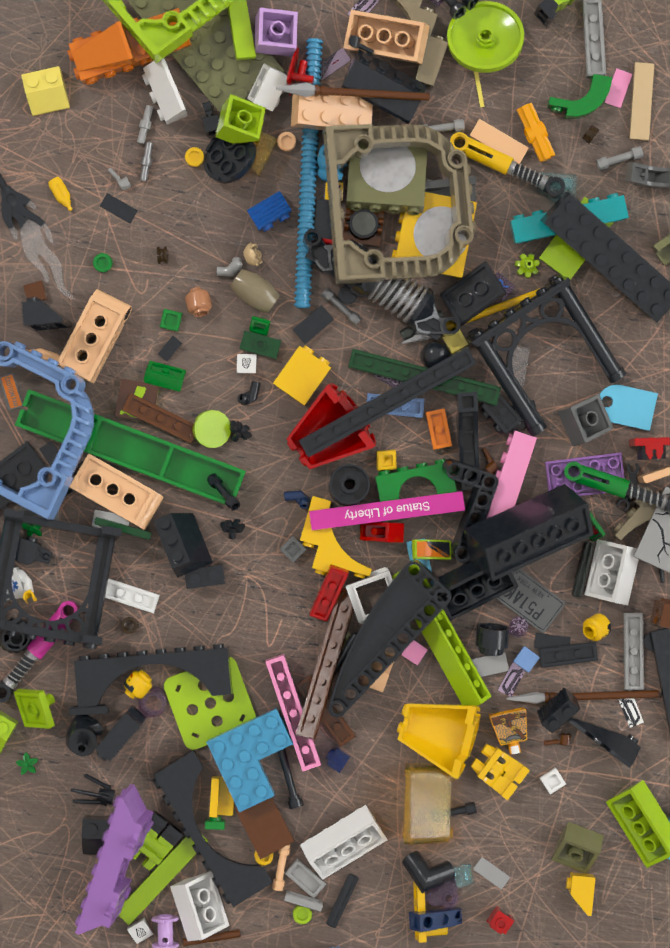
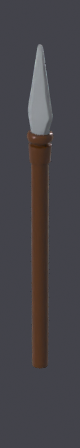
(307, 90)
(536, 697)

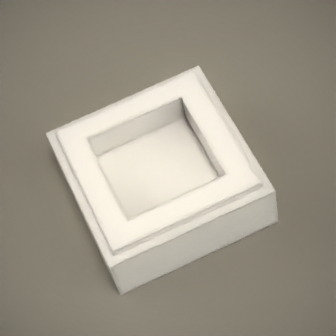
(552, 780)

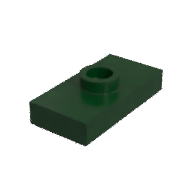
(260, 344)

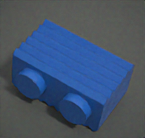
(269, 212)

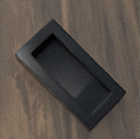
(170, 348)

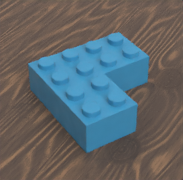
(239, 756)

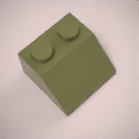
(578, 847)

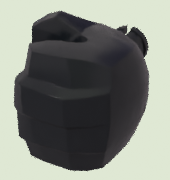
(82, 735)

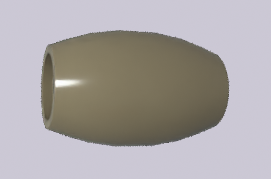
(255, 290)

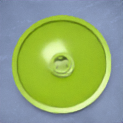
(486, 37)

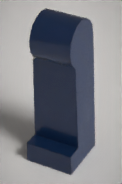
(435, 919)

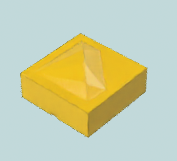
(386, 460)

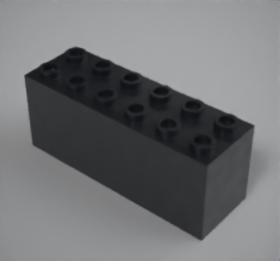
(528, 532)

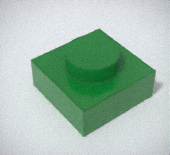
(215, 823)

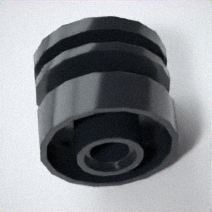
(353, 474)

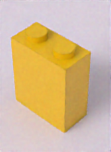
(302, 374)

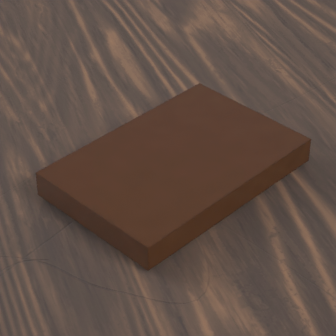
(265, 827)

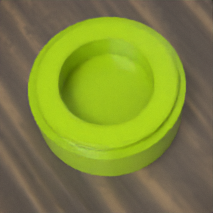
(302, 914)

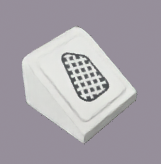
(246, 363)
(140, 930)

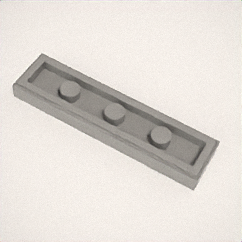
(593, 37)
(633, 651)

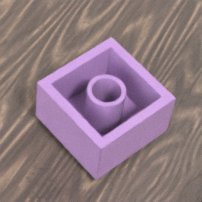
(275, 32)

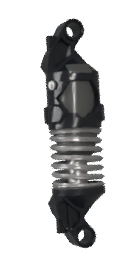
(420, 310)

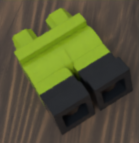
(547, 10)
(158, 847)

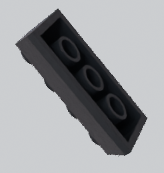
(373, 74)
(41, 316)
(472, 589)

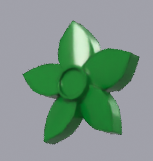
(32, 529)
(27, 764)

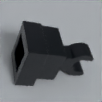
(211, 121)

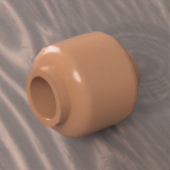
(198, 302)

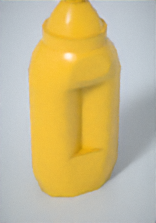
(60, 192)

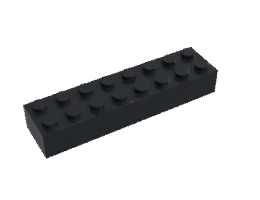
(609, 255)

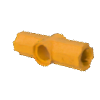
(535, 132)

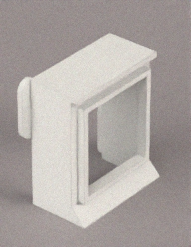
(351, 589)

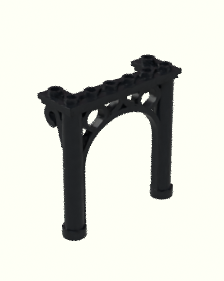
(504, 372)

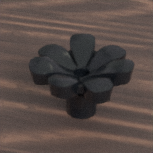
(239, 431)
(232, 527)

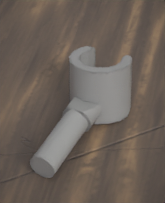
(123, 183)

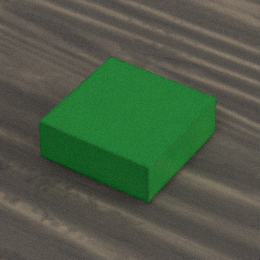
(171, 320)

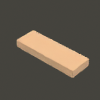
(498, 140)

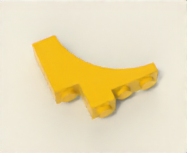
(328, 548)

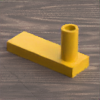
(419, 905)

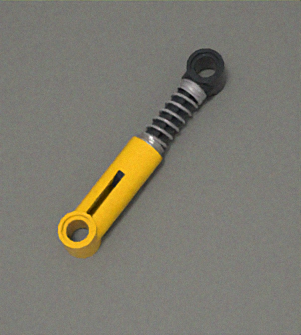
(506, 165)

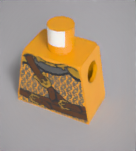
(510, 728)

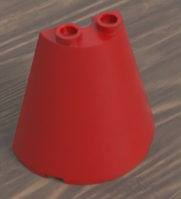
(325, 409)

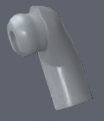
(232, 269)

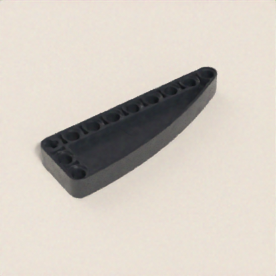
(389, 617)

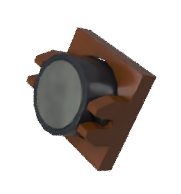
(363, 226)

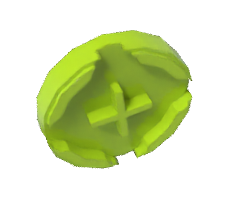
(211, 428)

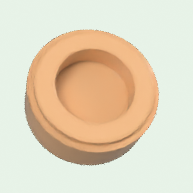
(286, 141)

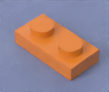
(438, 429)

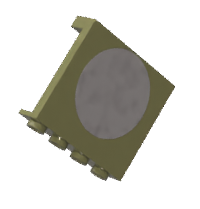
(388, 180)

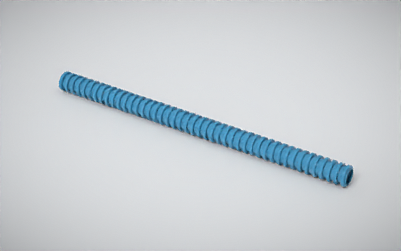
(307, 184)

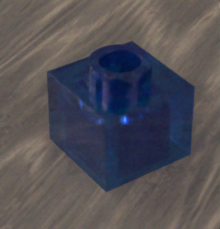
(337, 759)

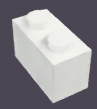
(264, 89)

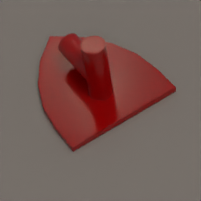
(300, 75)

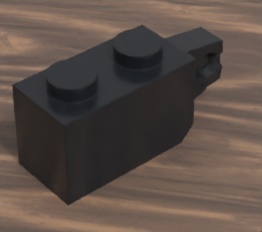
(30, 551)

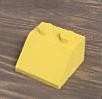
(45, 91)

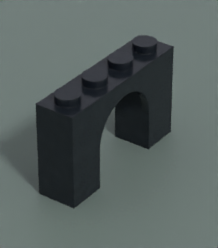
(120, 734)

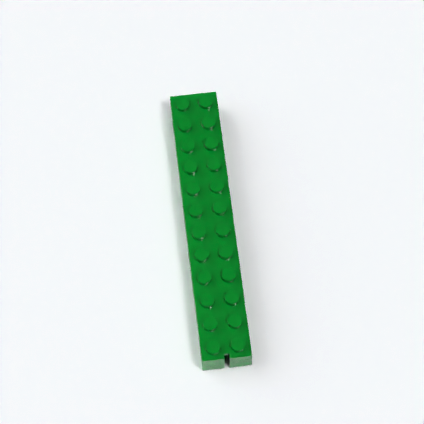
(132, 448)

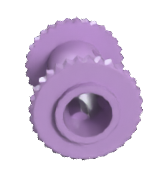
(165, 930)

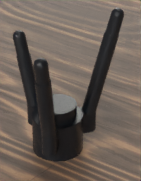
(104, 796)

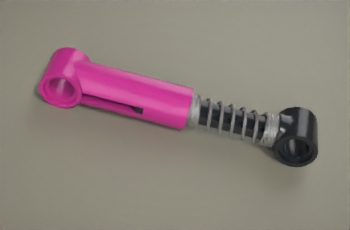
(36, 651)

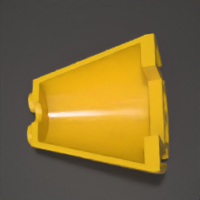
(440, 733)

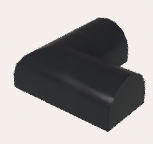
(426, 877)

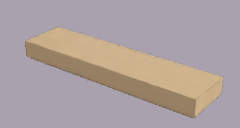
(641, 101)

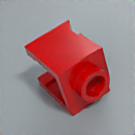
(499, 921)

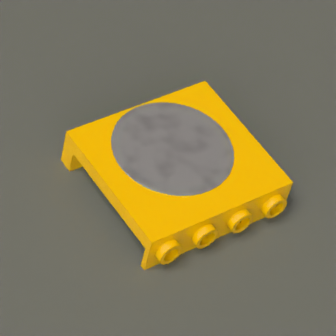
(426, 232)

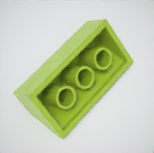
(642, 822)

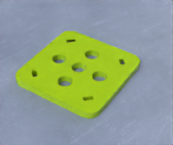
(202, 721)

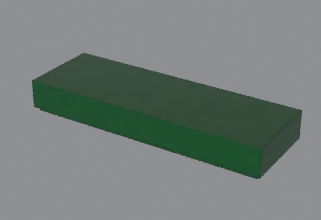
(125, 528)

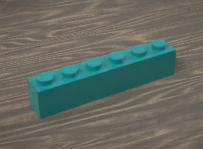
(531, 228)

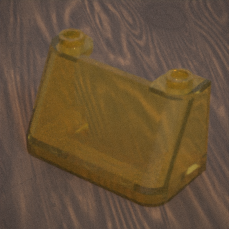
(426, 805)

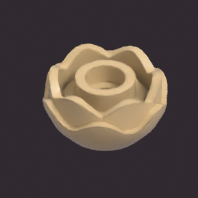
(252, 255)

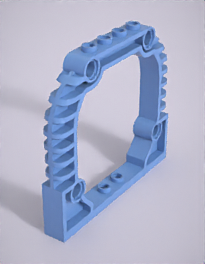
(46, 496)

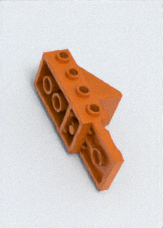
(110, 52)

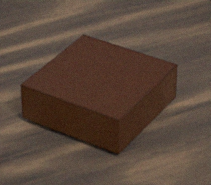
(35, 290)

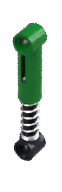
(616, 486)

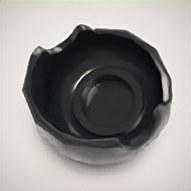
(434, 353)

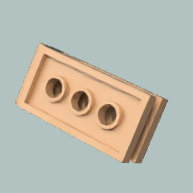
(98, 307)
(138, 513)

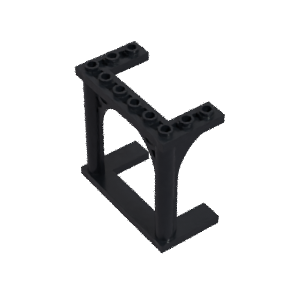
(97, 589)

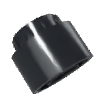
(492, 638)

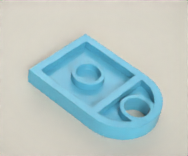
(630, 406)

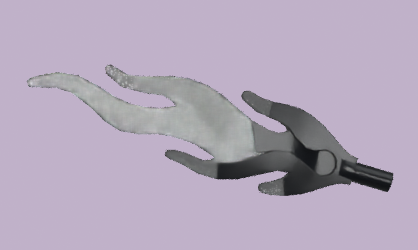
(30, 227)

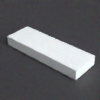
(131, 595)

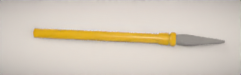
(488, 311)

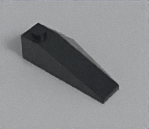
(616, 743)

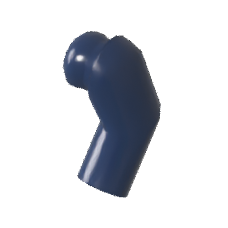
(299, 496)

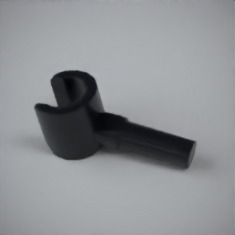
(354, 42)

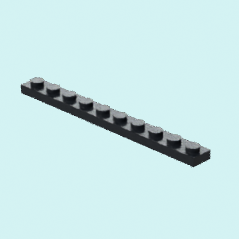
(387, 402)

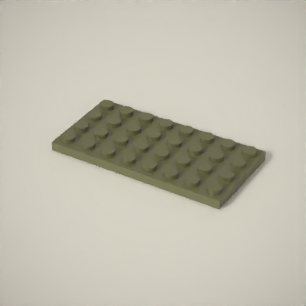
(212, 56)

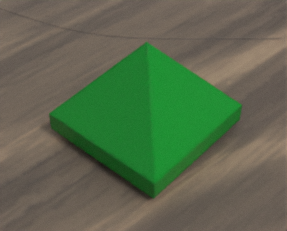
(259, 325)

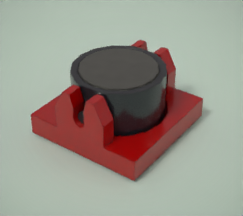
(650, 447)

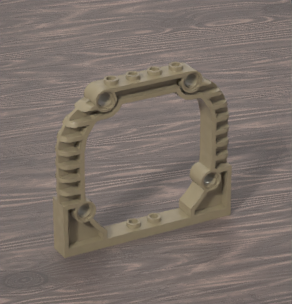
(349, 260)

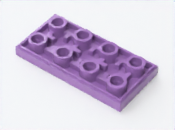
(607, 463)

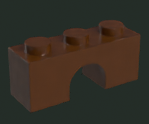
(661, 613)

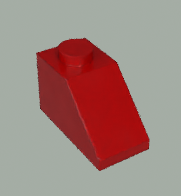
(382, 532)

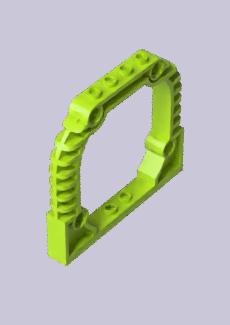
(160, 38)

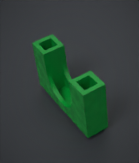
(389, 483)

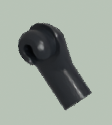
(250, 396)

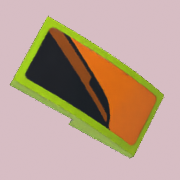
(431, 549)

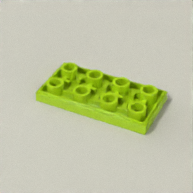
(562, 257)

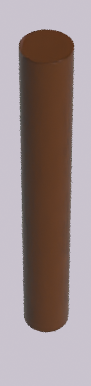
(215, 937)

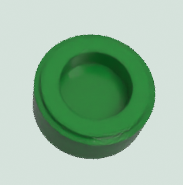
(102, 262)

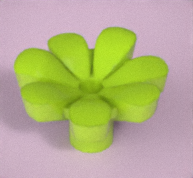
(524, 267)

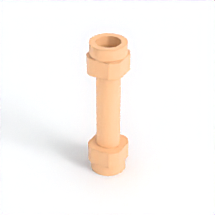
(278, 882)

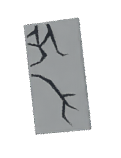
(655, 543)

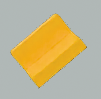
(221, 800)

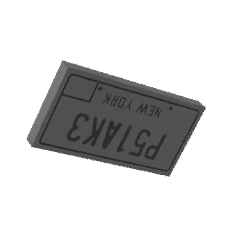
(532, 601)

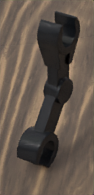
(633, 479)

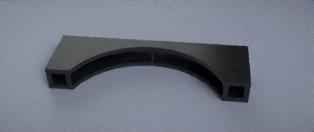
(207, 664)
(236, 879)

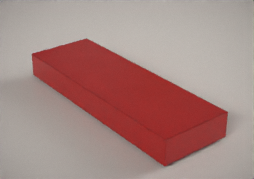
(328, 593)

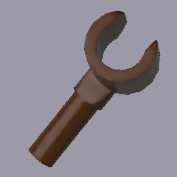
(492, 466)
(564, 740)

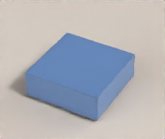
(526, 659)

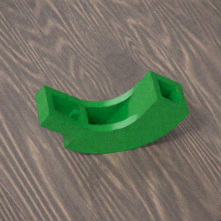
(583, 107)

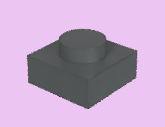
(292, 548)

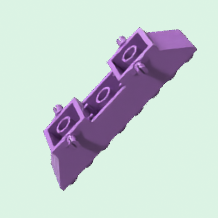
(121, 843)

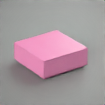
(414, 652)

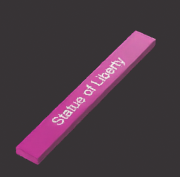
(387, 510)

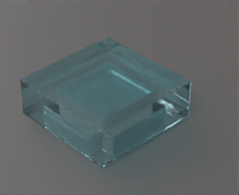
(463, 875)

